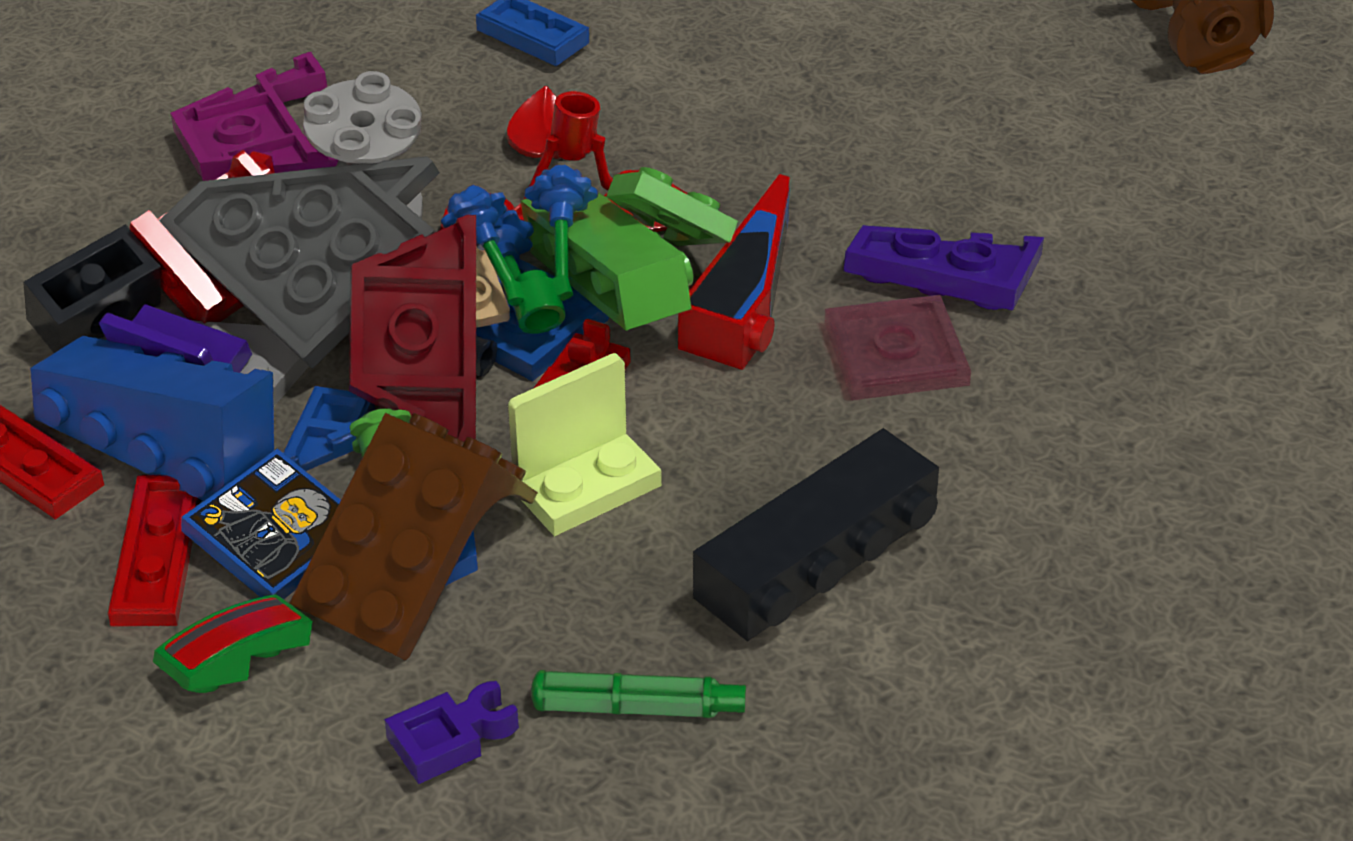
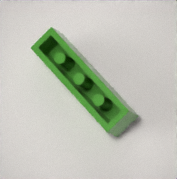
(616, 263)

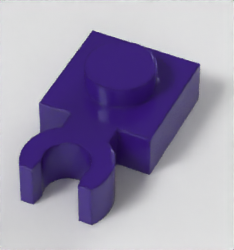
(447, 735)

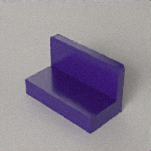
(163, 331)

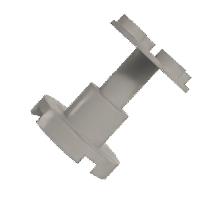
(363, 122)

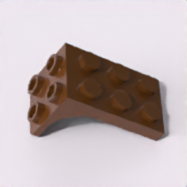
(403, 530)

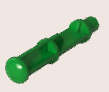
(635, 694)

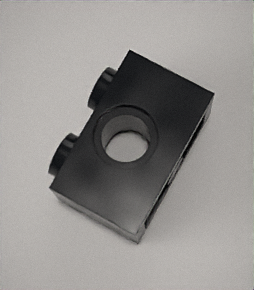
(102, 278)

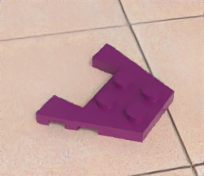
(253, 121)

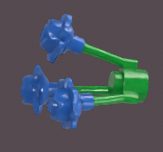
(505, 237)

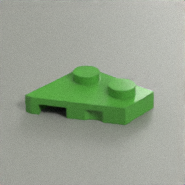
(688, 217)

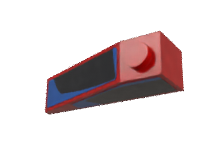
(738, 288)

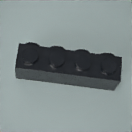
(815, 534)

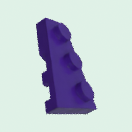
(962, 269)

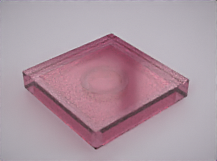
(897, 347)

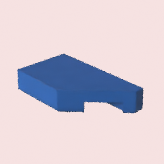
(324, 427)

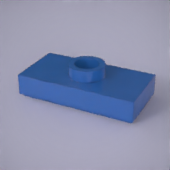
(533, 29)

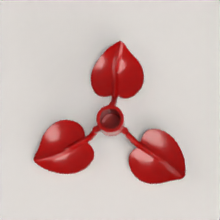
(560, 129)

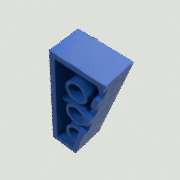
(158, 411)

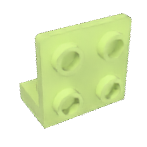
(577, 446)

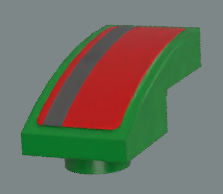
(221, 645)

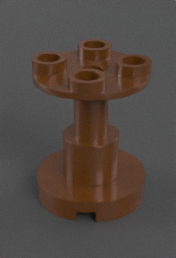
(1214, 32)

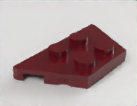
(418, 328)

